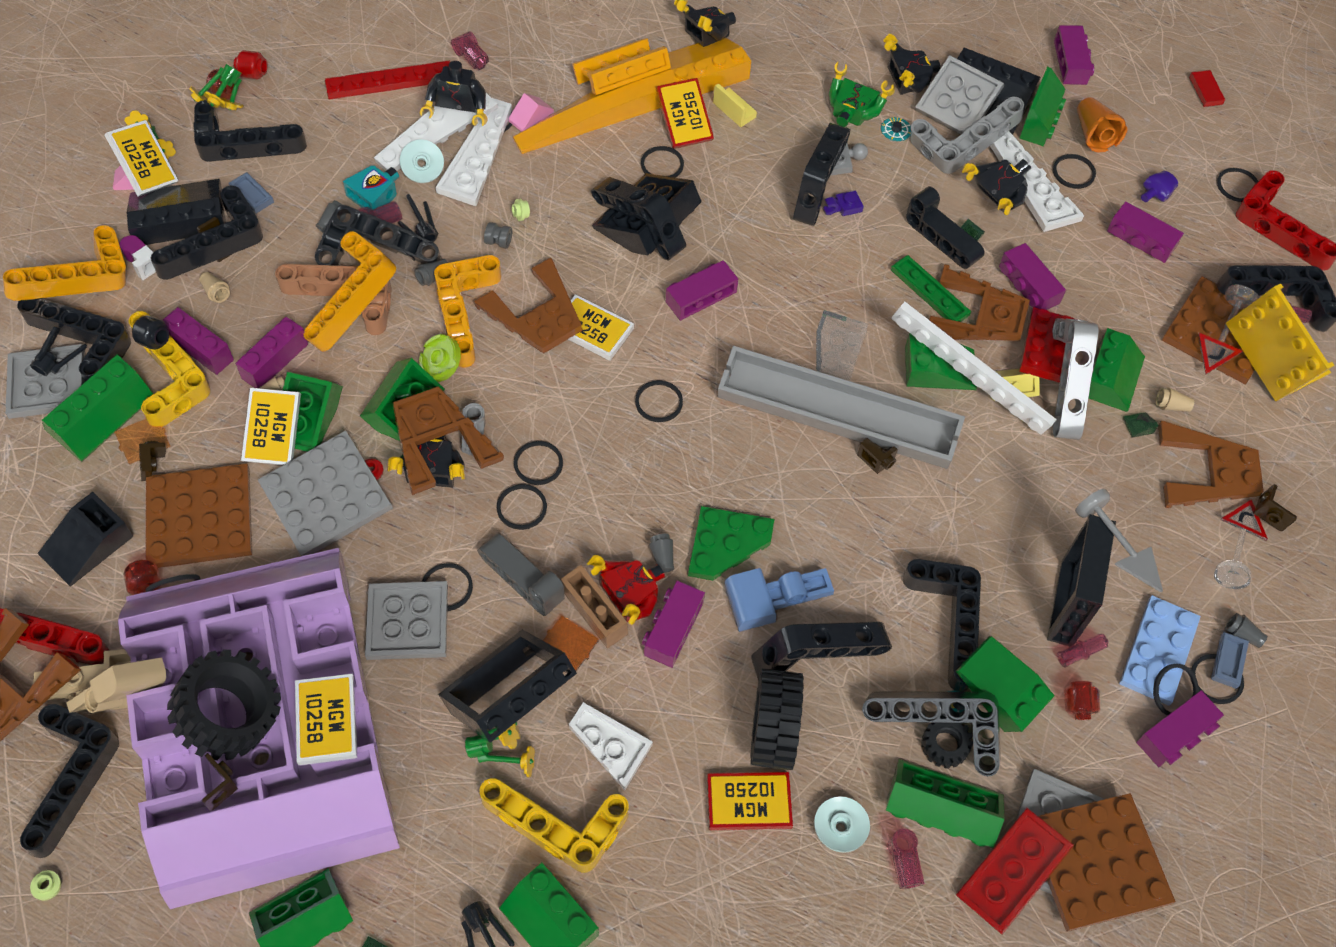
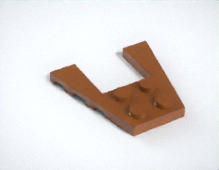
(1000, 313)
(545, 325)
(430, 417)
(1232, 468)
(15, 705)

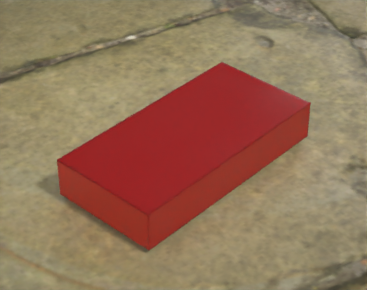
(1207, 88)

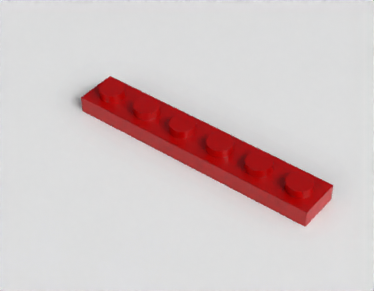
(382, 80)

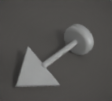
(1140, 564)

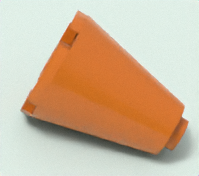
(1100, 125)

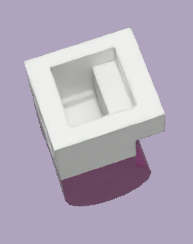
(139, 254)

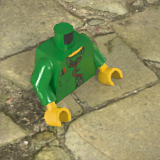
(854, 101)

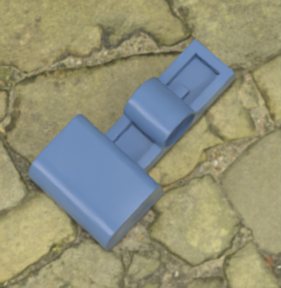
(755, 601)

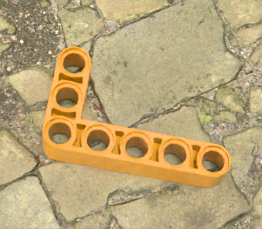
(71, 278)
(353, 295)

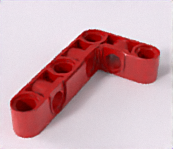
(1282, 228)
(61, 639)

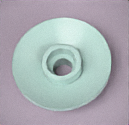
(424, 151)
(851, 815)

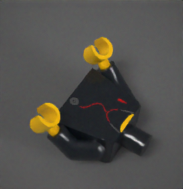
(706, 24)
(909, 68)
(456, 90)
(1001, 182)
(441, 460)

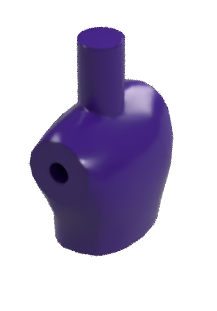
(1160, 186)

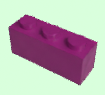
(1073, 54)
(1145, 232)
(1032, 277)
(701, 290)
(198, 341)
(272, 353)
(673, 623)
(1181, 730)

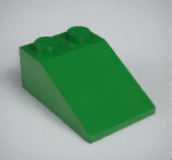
(930, 371)
(316, 409)
(1014, 684)

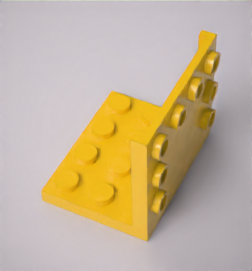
(1278, 344)

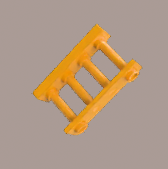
(621, 66)

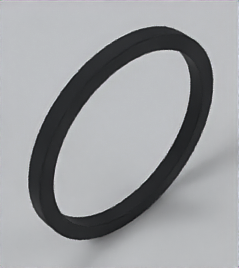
(663, 148)
(1233, 170)
(1070, 185)
(655, 419)
(538, 482)
(526, 526)
(455, 566)
(172, 579)
(1158, 679)
(1214, 700)

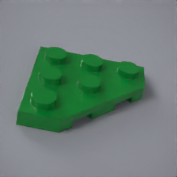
(726, 541)

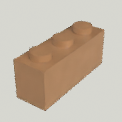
(594, 606)

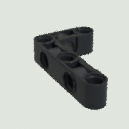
(245, 142)
(818, 173)
(648, 207)
(372, 229)
(1302, 281)
(820, 641)

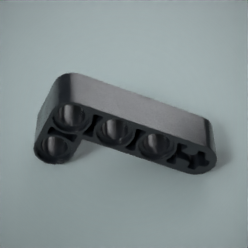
(942, 231)

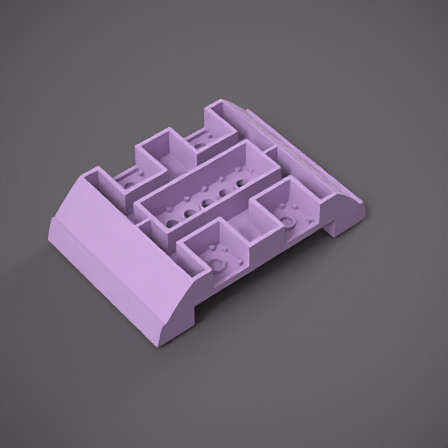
(284, 813)

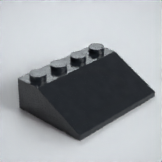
(1016, 81)
(174, 211)
(633, 232)

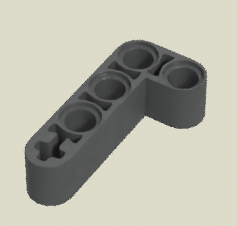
(538, 589)

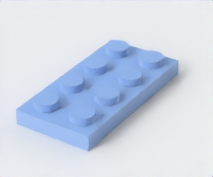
(1161, 640)

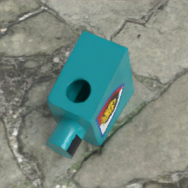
(372, 187)

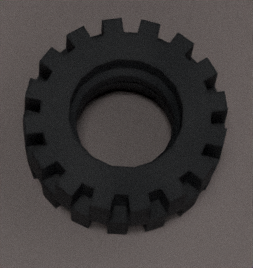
(941, 756)

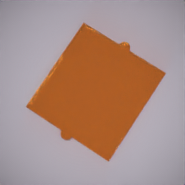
(136, 434)
(572, 640)

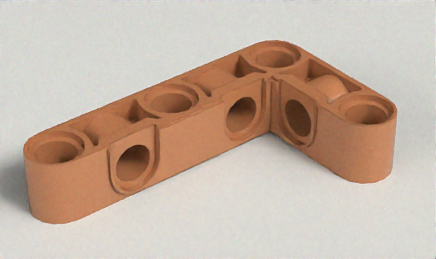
(326, 281)

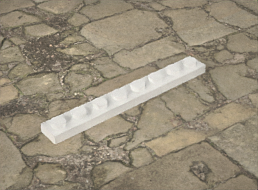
(973, 368)

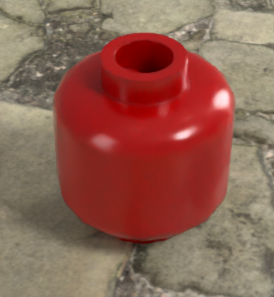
(251, 64)

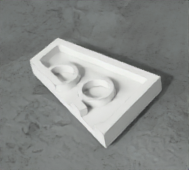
(611, 743)

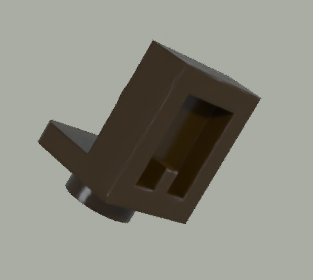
(147, 456)
(874, 456)

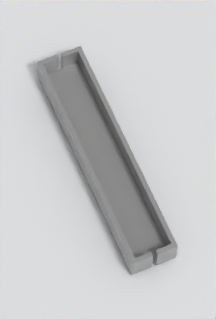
(840, 406)

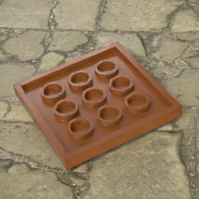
(1207, 313)
(198, 516)
(1109, 868)

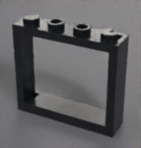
(1081, 582)
(519, 699)

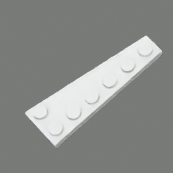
(436, 130)
(472, 163)
(1043, 197)

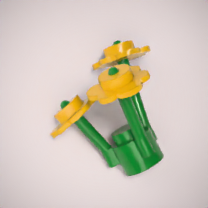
(228, 77)

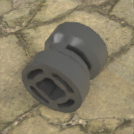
(498, 235)

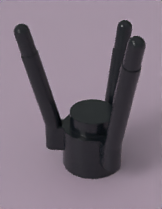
(423, 229)
(45, 361)
(478, 919)

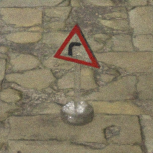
(1216, 351)
(1233, 573)

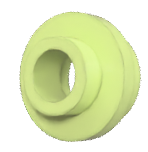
(520, 209)
(52, 889)

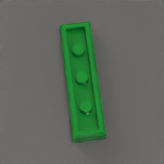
(930, 290)

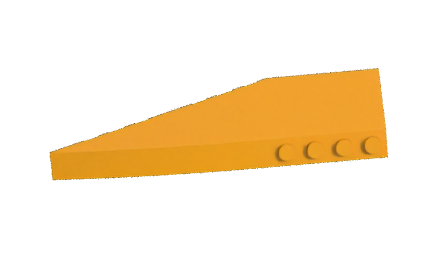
(714, 64)

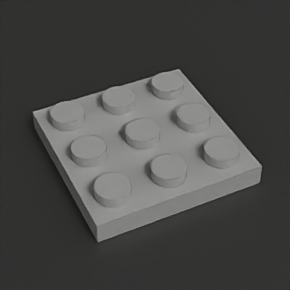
(959, 95)
(36, 394)
(407, 620)

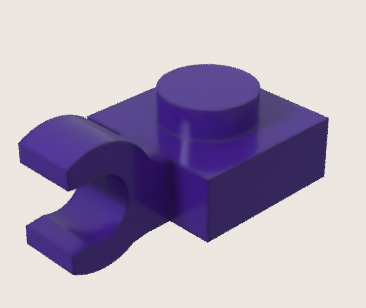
(845, 203)

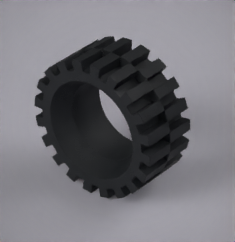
(237, 677)
(777, 719)

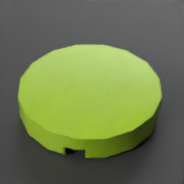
(440, 357)

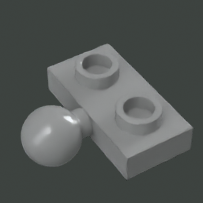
(844, 164)

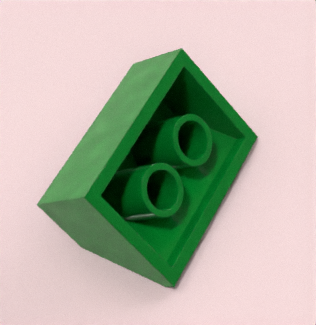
(1044, 110)
(1116, 370)
(402, 381)
(547, 912)
(302, 914)

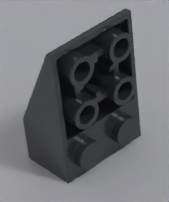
(84, 539)

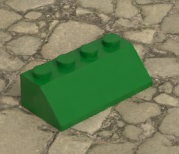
(97, 408)
(946, 803)

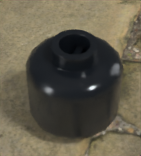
(150, 332)

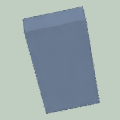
(253, 192)
(1230, 660)

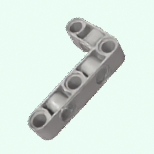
(971, 142)
(1075, 377)

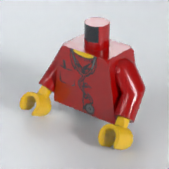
(628, 586)

